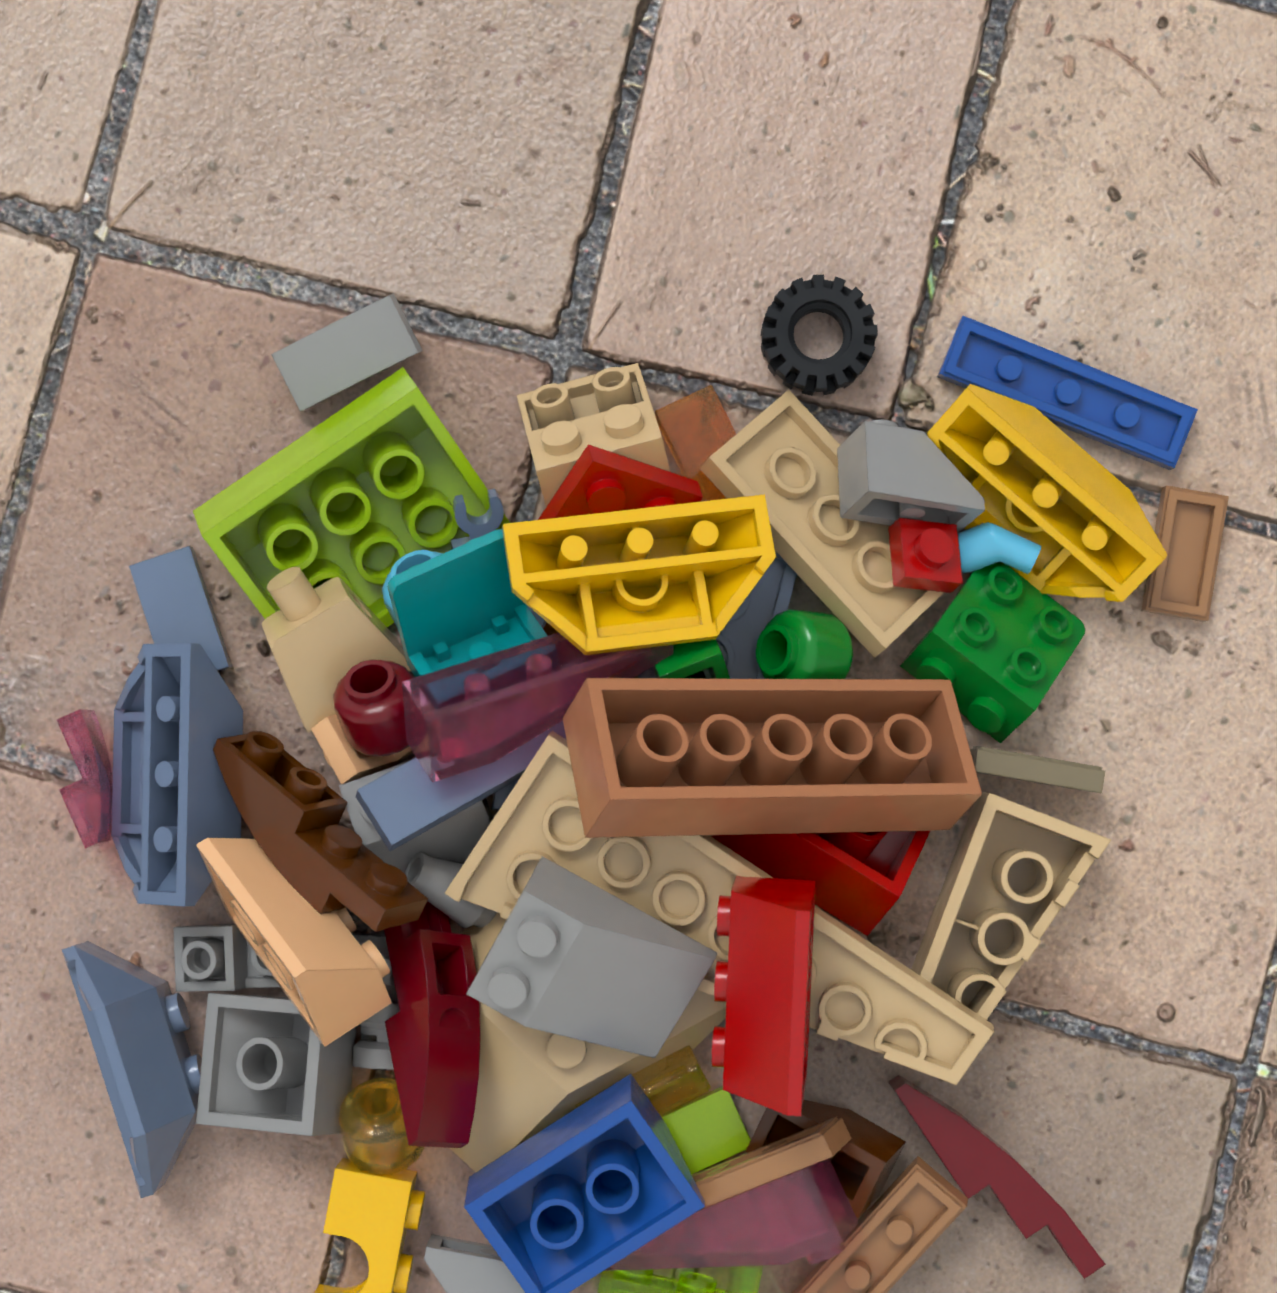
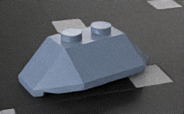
(167, 774)
(141, 1056)

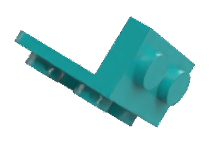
(460, 607)

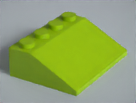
(347, 499)

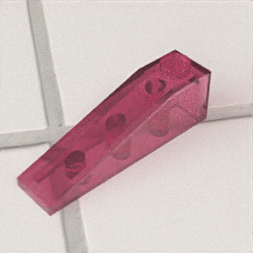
(504, 700)
(763, 1226)

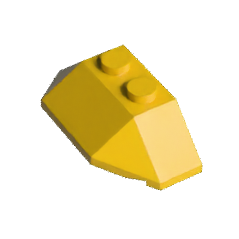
(1050, 494)
(641, 571)

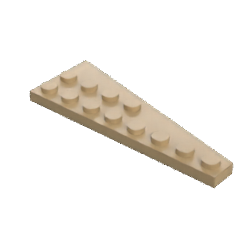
(678, 880)

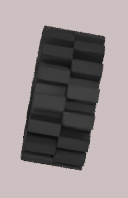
(829, 298)

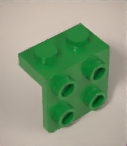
(998, 648)

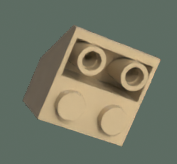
(596, 410)

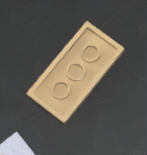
(838, 558)

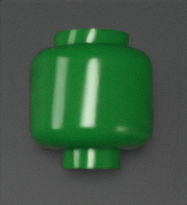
(804, 646)

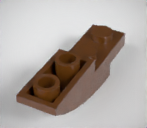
(300, 832)

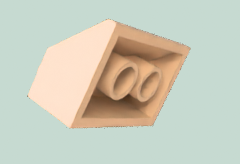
(308, 953)

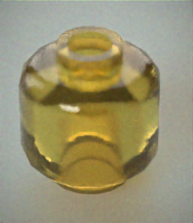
(375, 1128)

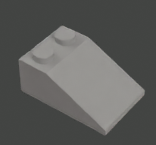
(589, 965)

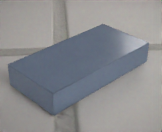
(179, 603)

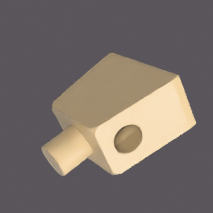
(321, 638)

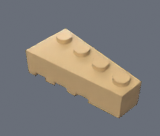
(1000, 898)

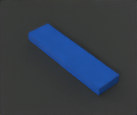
(1069, 392)

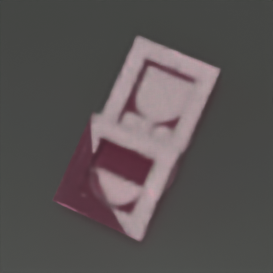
(91, 797)

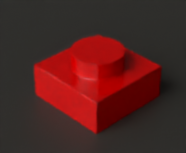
(925, 555)

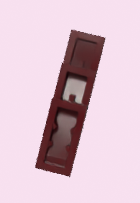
(981, 1162)

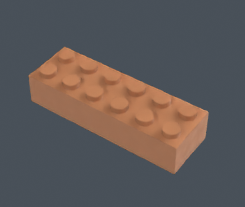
(768, 756)

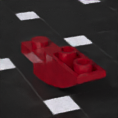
(436, 1030)

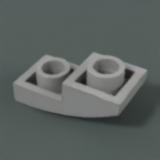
(346, 352)
(217, 960)

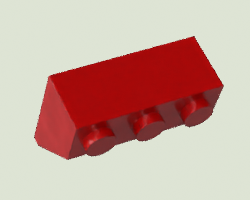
(853, 871)
(765, 990)

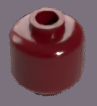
(372, 707)

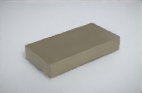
(1038, 769)

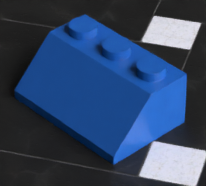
(583, 1191)

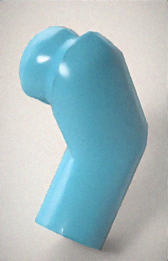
(990, 544)

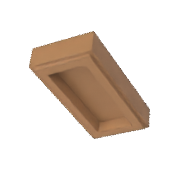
(1191, 533)

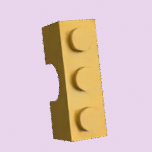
(375, 1216)

